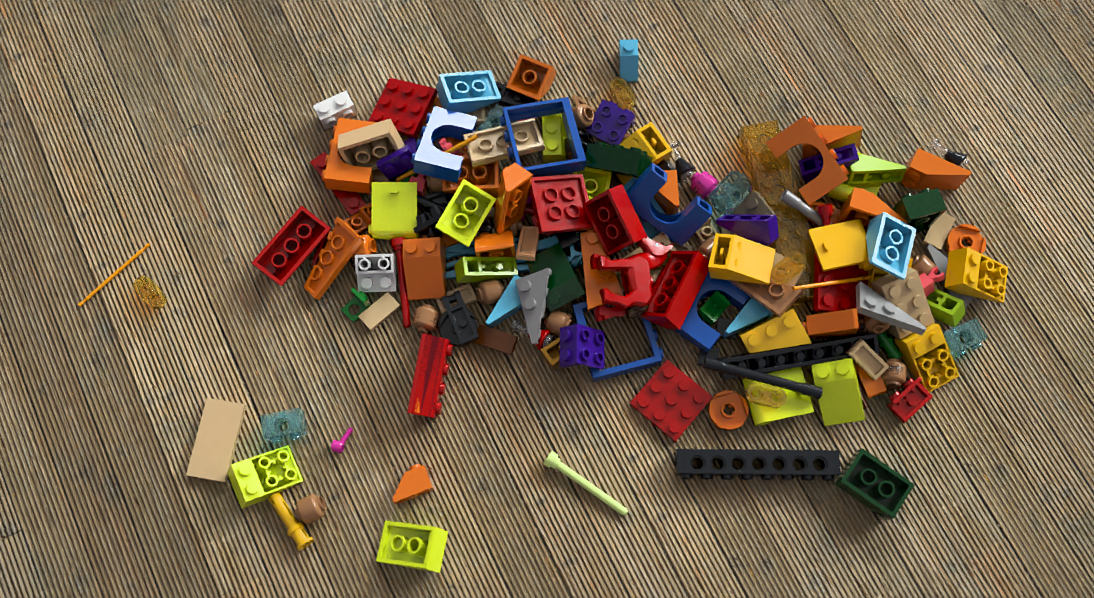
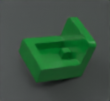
(713, 307)

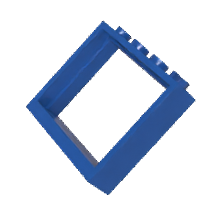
(539, 109)
(652, 336)

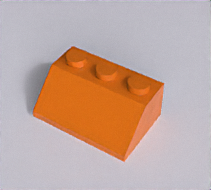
(511, 196)

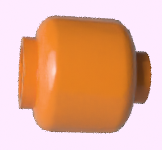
(368, 246)

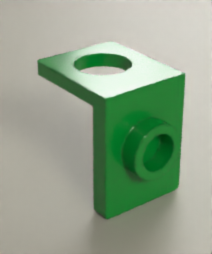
(359, 299)

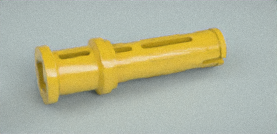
(295, 528)

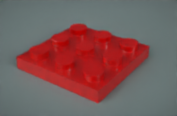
(405, 105)
(559, 203)
(836, 296)
(670, 400)

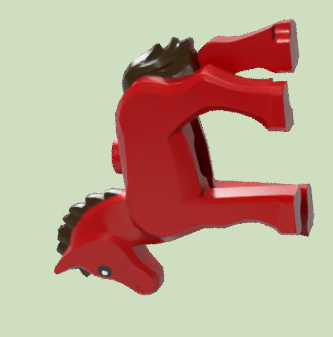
(635, 279)

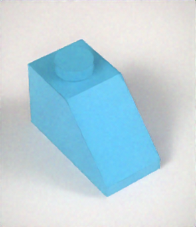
(628, 60)

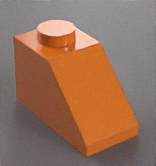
(413, 484)

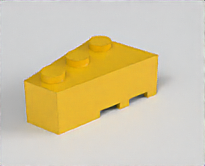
(775, 333)

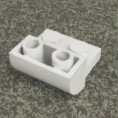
(376, 272)

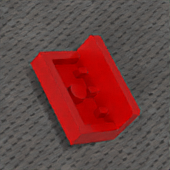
(910, 400)

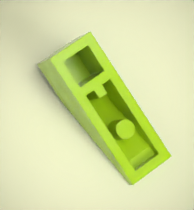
(874, 170)
(484, 268)
(946, 307)

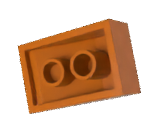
(836, 136)
(933, 172)
(483, 176)
(864, 207)
(425, 268)

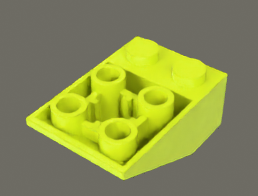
(264, 476)

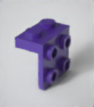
(611, 123)
(399, 160)
(581, 346)

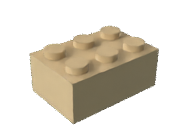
(369, 144)
(907, 296)

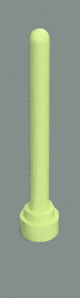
(554, 462)

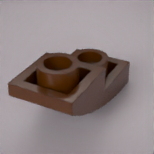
(496, 339)

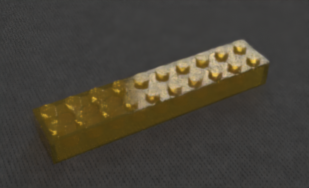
(771, 178)

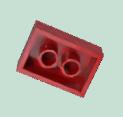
(614, 220)

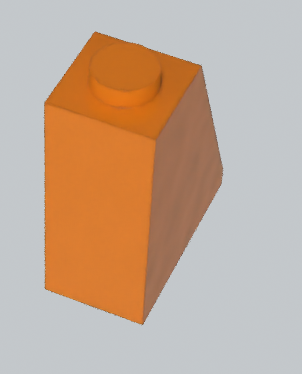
(832, 324)

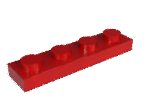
(350, 200)

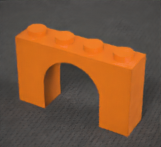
(804, 133)
(341, 175)

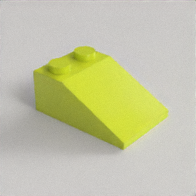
(465, 213)
(841, 392)
(412, 546)

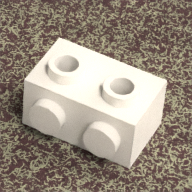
(333, 108)

